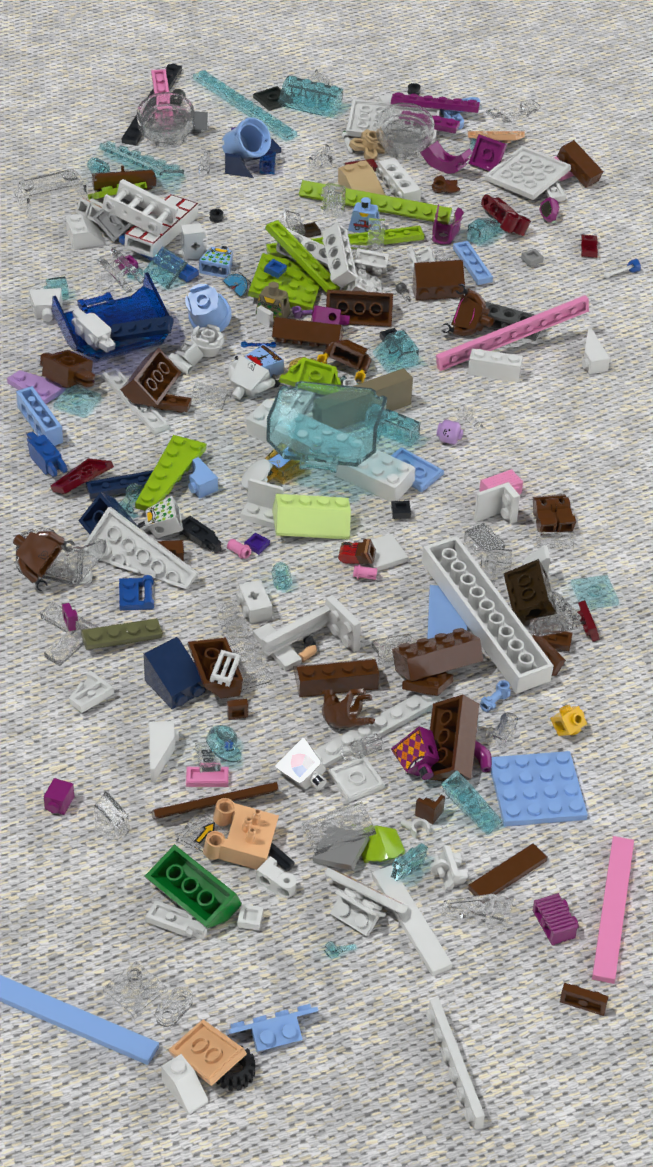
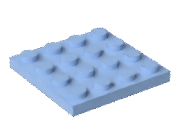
(537, 789)

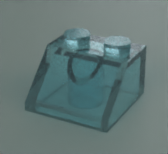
(397, 352)

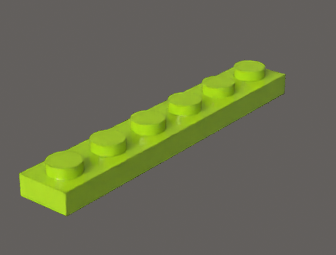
(301, 255)

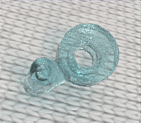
(131, 497)

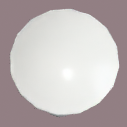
(258, 470)

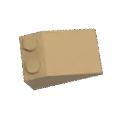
(359, 177)

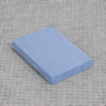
(425, 472)

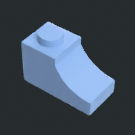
(202, 480)

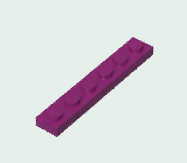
(437, 103)

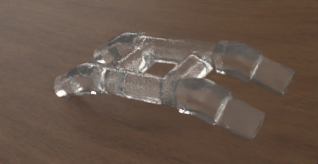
(118, 276)

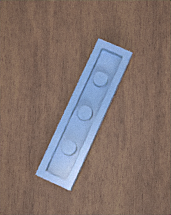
(472, 262)

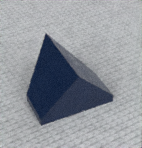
(236, 166)

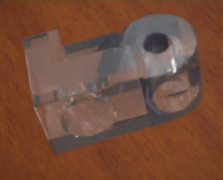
(503, 733)

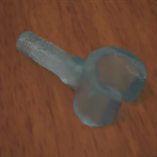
(333, 951)

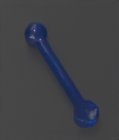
(244, 344)

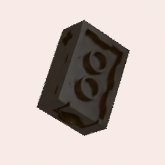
(530, 592)

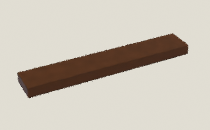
(211, 801)

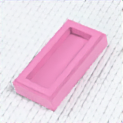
(206, 779)

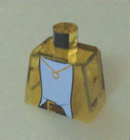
(283, 469)

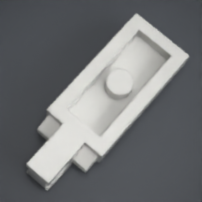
(175, 920)

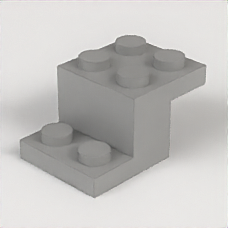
(112, 224)

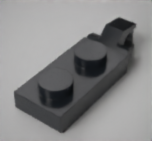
(200, 534)

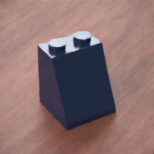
(172, 673)

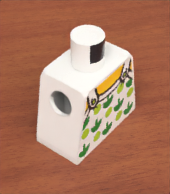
(163, 518)

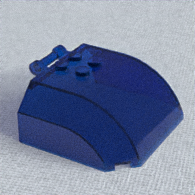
(140, 306)

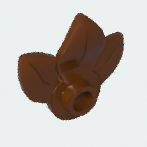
(442, 185)

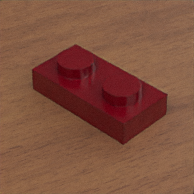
(589, 626)

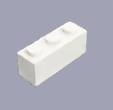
(495, 365)

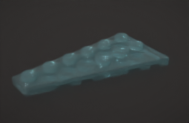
(147, 161)

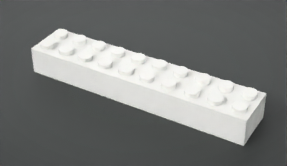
(377, 474)
(487, 614)

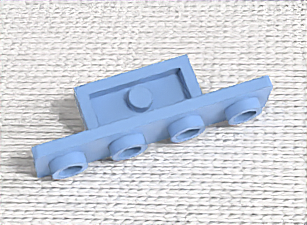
(274, 1031)

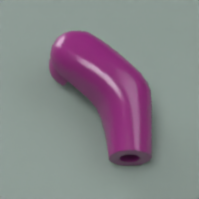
(483, 756)

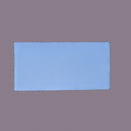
(441, 614)

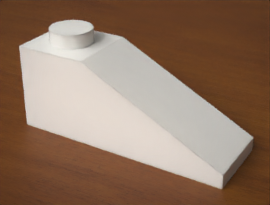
(595, 356)
(161, 745)

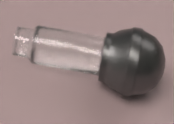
(402, 289)

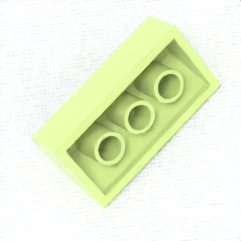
(311, 516)

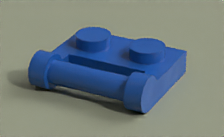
(130, 593)

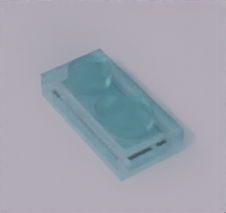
(408, 862)

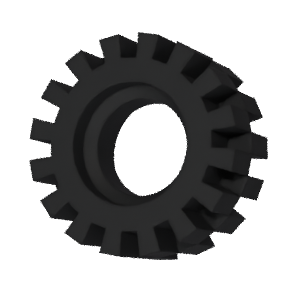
(240, 1078)

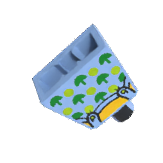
(216, 262)

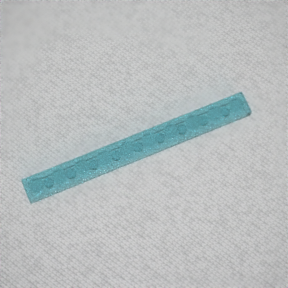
(244, 105)

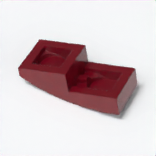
(589, 246)

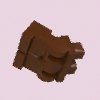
(553, 513)

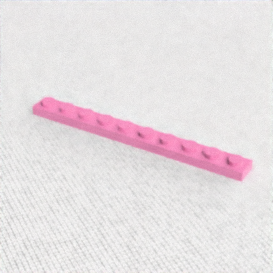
(514, 332)

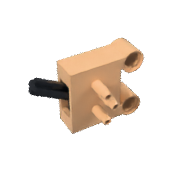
(248, 838)

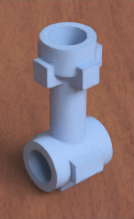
(502, 692)

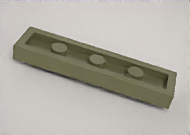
(121, 634)

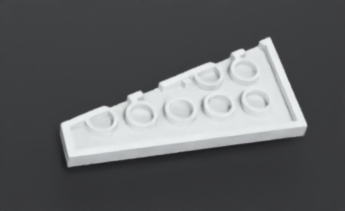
(138, 552)

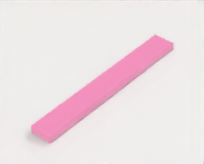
(613, 910)

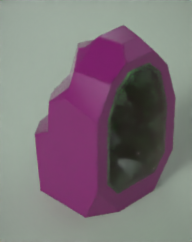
(549, 209)

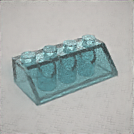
(310, 96)

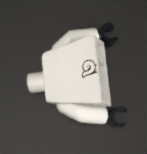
(249, 378)

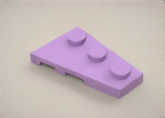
(46, 389)

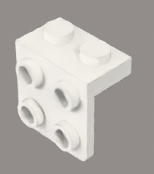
(371, 261)
(364, 283)

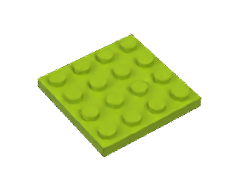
(295, 281)

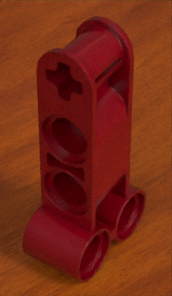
(505, 215)

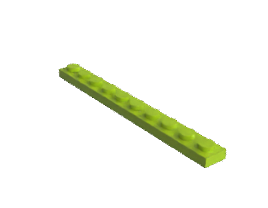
(385, 203)
(391, 236)

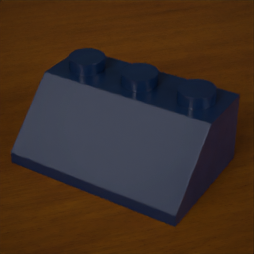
(97, 509)

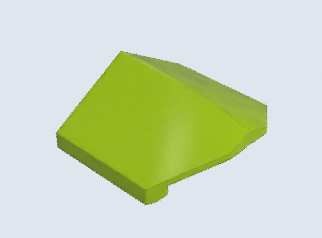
(383, 845)

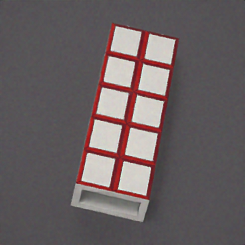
(149, 244)

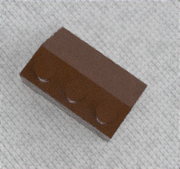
(438, 280)
(205, 657)

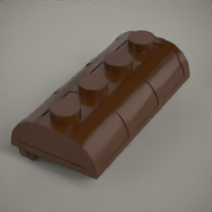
(107, 179)

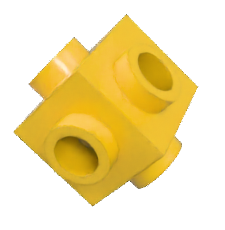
(568, 720)

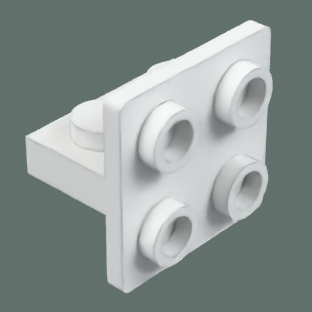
(357, 911)

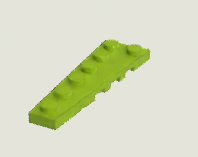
(171, 466)

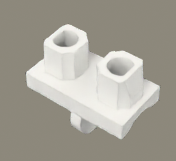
(447, 867)

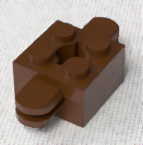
(67, 369)

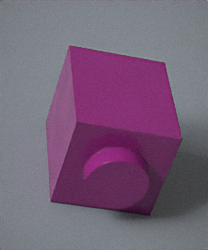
(59, 796)

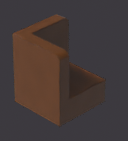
(430, 809)

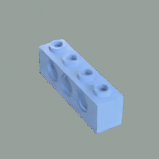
(39, 415)

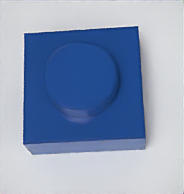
(275, 268)

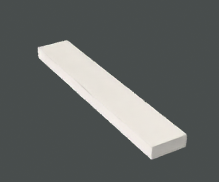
(145, 413)
(413, 923)

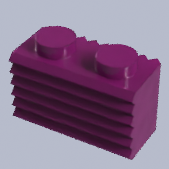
(555, 918)

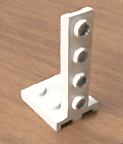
(333, 615)

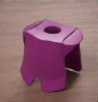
(449, 229)

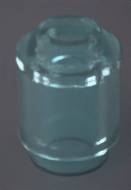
(97, 165)
(281, 576)

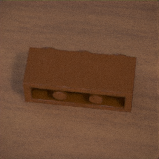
(581, 163)

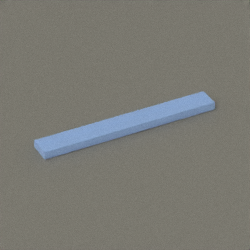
(77, 1021)

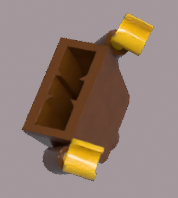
(348, 354)

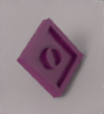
(487, 153)

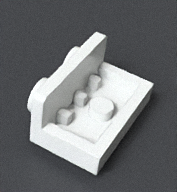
(423, 255)

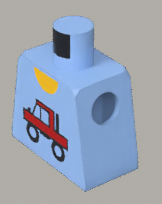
(361, 214)

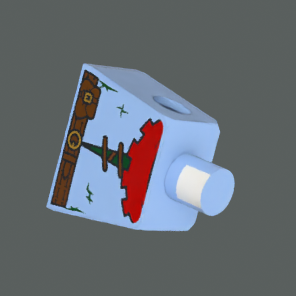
(268, 359)

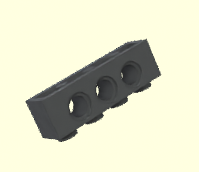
(507, 316)

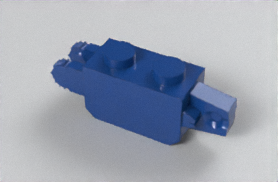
(45, 454)

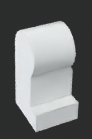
(276, 879)

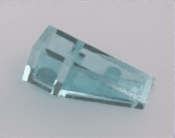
(483, 230)

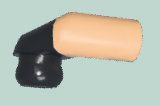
(310, 648)

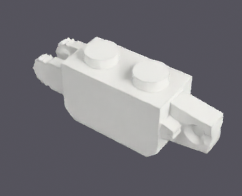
(93, 330)

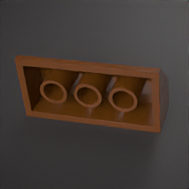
(362, 307)
(306, 332)
(151, 379)
(336, 676)
(454, 734)

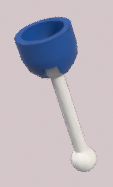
(632, 266)

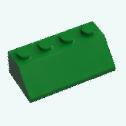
(193, 888)

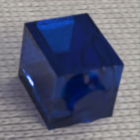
(268, 163)

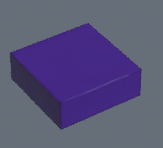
(257, 543)

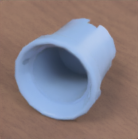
(248, 139)
(207, 307)

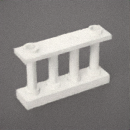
(144, 199)

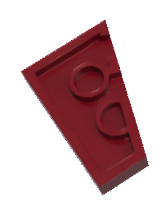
(82, 473)

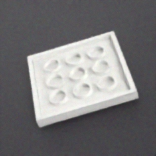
(527, 172)

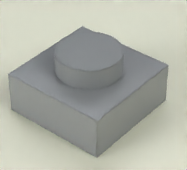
(532, 257)

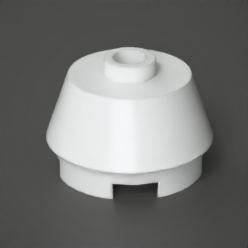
(208, 339)

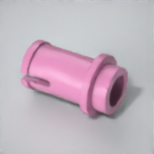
(242, 550)
(364, 572)

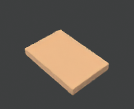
(208, 1051)

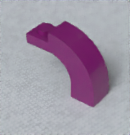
(443, 161)

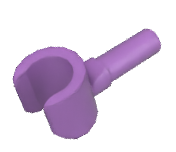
(296, 310)

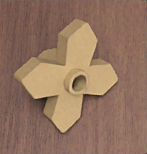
(368, 144)

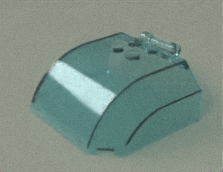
(326, 424)

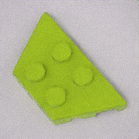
(111, 191)
(310, 371)

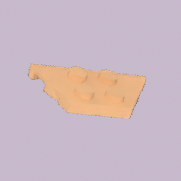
(504, 136)

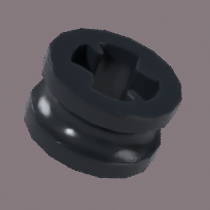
(413, 88)
(216, 215)

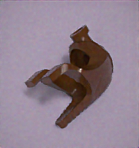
(340, 714)

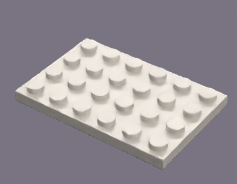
(365, 115)

